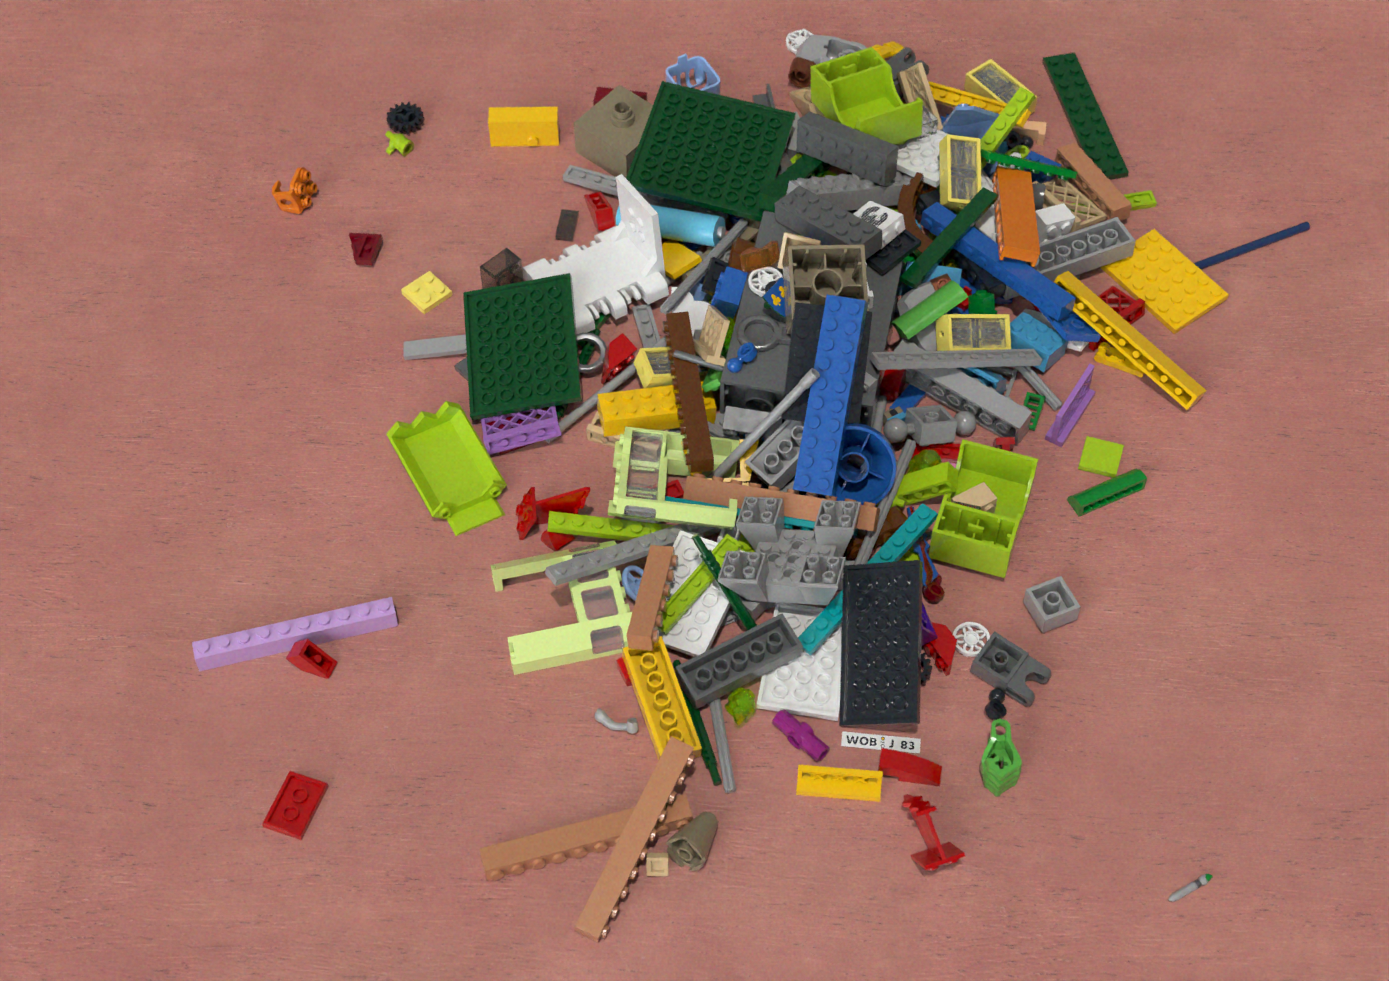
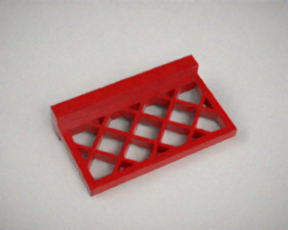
(1130, 313)

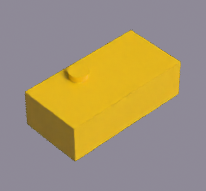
(523, 126)

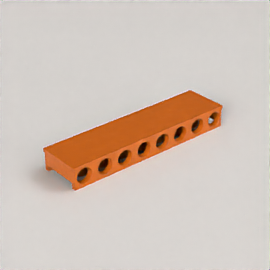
(1015, 215)

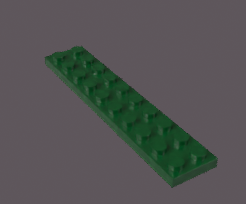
(1084, 114)

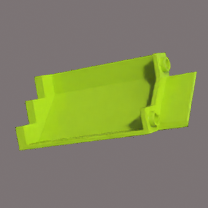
(450, 467)

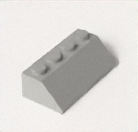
(778, 456)

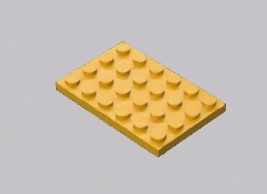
(1167, 282)

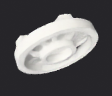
(798, 41)
(763, 279)
(970, 638)

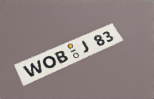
(873, 741)

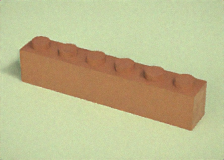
(1093, 182)
(651, 597)

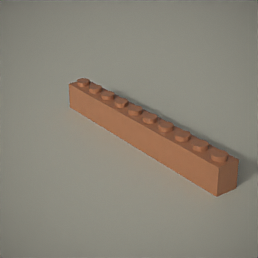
(795, 505)
(634, 839)
(572, 841)

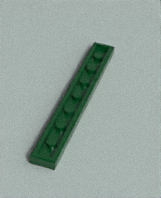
(948, 238)

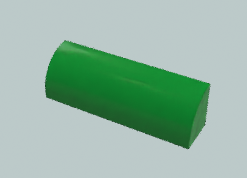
(1107, 492)

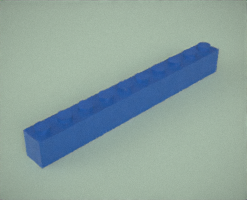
(1010, 271)

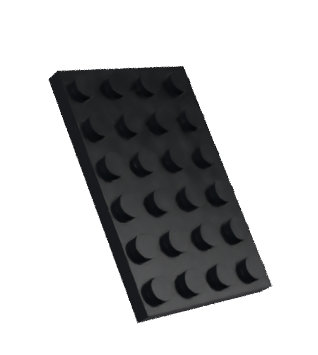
(802, 356)

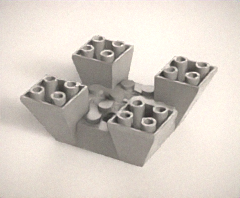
(789, 563)

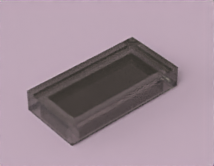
(567, 225)

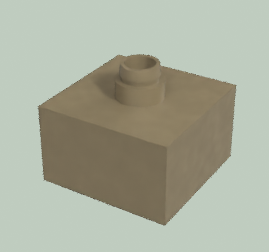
(612, 130)
(820, 271)

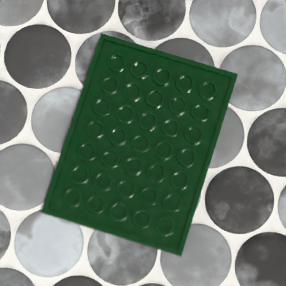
(521, 346)

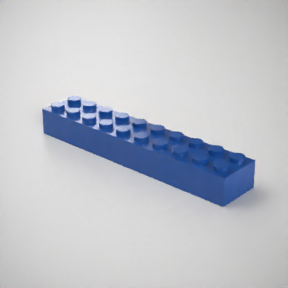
(830, 395)

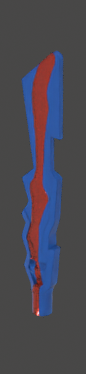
(921, 546)

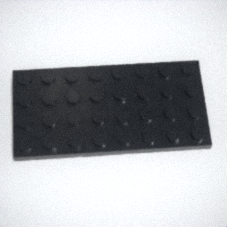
(881, 644)

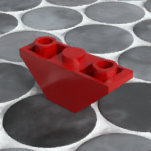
(942, 648)

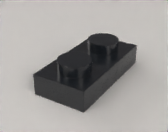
(712, 275)

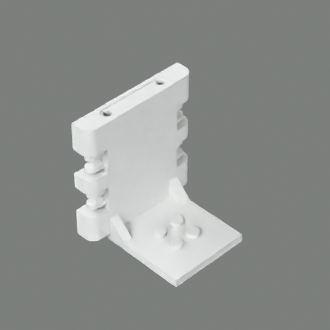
(616, 266)

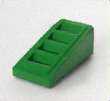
(1037, 399)

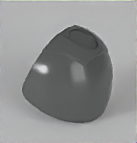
(1038, 192)

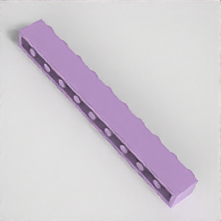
(281, 636)

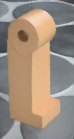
(1034, 129)

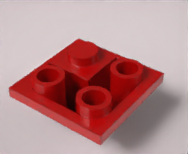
(617, 357)

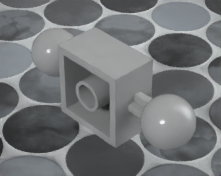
(929, 425)

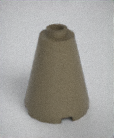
(693, 841)

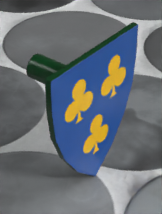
(775, 298)

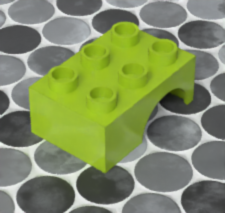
(863, 96)
(979, 537)

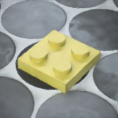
(426, 292)

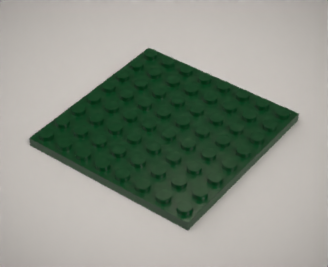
(710, 150)

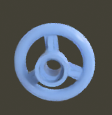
(631, 583)

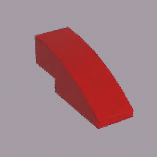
(909, 767)

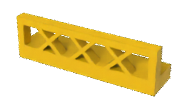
(838, 783)

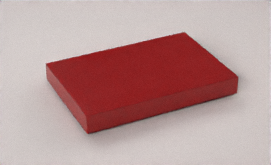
(295, 805)

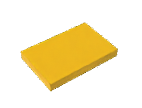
(678, 258)

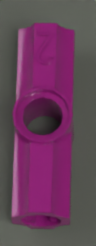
(800, 735)

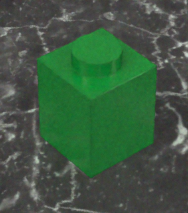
(981, 303)

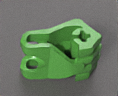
(1002, 779)

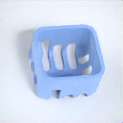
(701, 69)

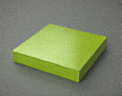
(1101, 457)

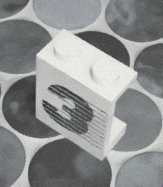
(884, 218)

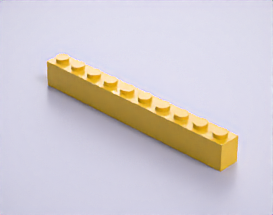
(1131, 343)

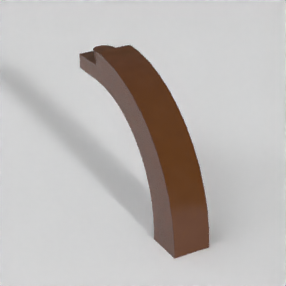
(906, 206)

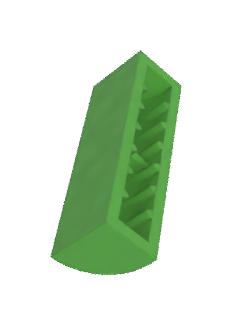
(929, 310)

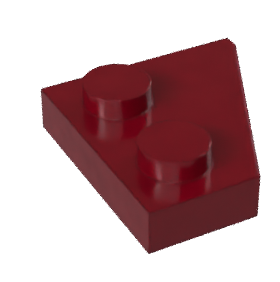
(365, 247)

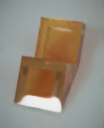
(759, 258)

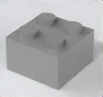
(1051, 604)

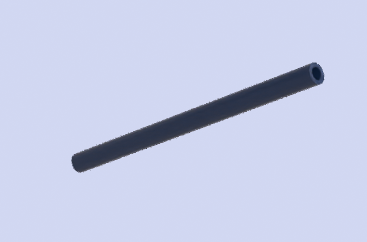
(1253, 245)

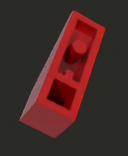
(600, 211)

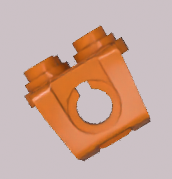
(299, 194)

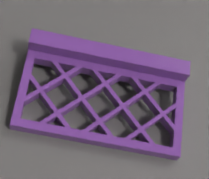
(1072, 409)
(522, 433)

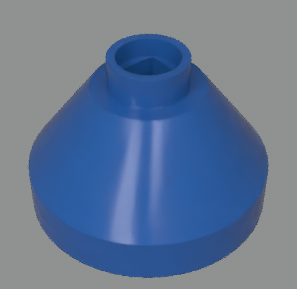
(877, 472)

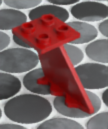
(537, 512)
(936, 853)

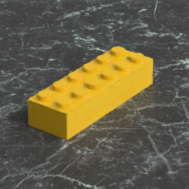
(644, 408)
(660, 697)

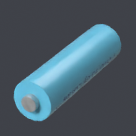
(688, 226)

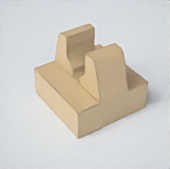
(657, 864)

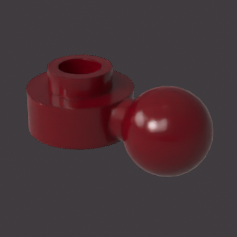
(934, 591)

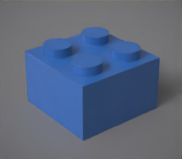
(729, 291)

